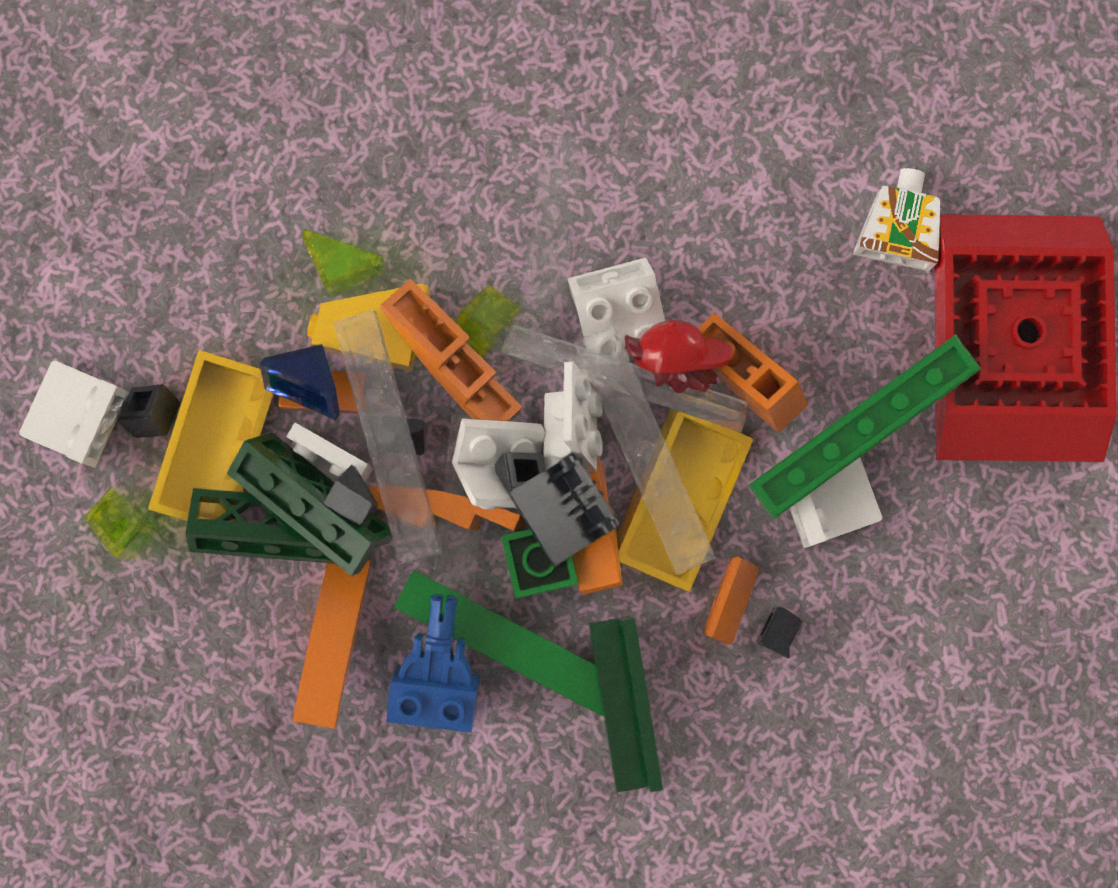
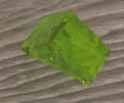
(340, 263)
(487, 319)
(120, 525)

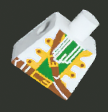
(902, 224)

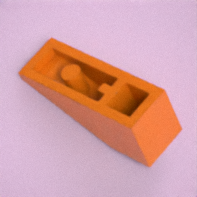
(756, 377)

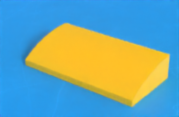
(218, 412)
(709, 465)

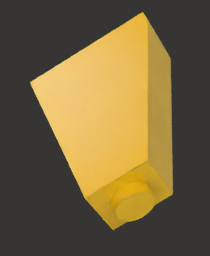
(323, 332)

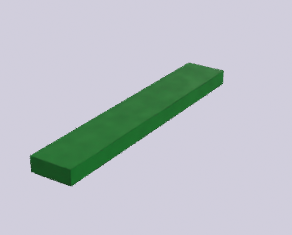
(864, 427)
(507, 642)

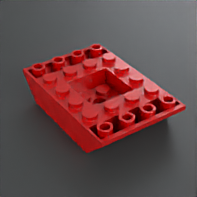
(1038, 397)

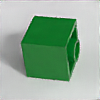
(531, 569)

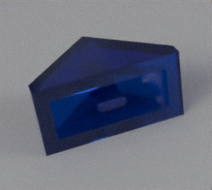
(303, 379)

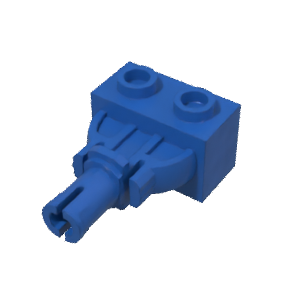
(434, 684)

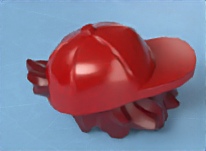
(679, 355)

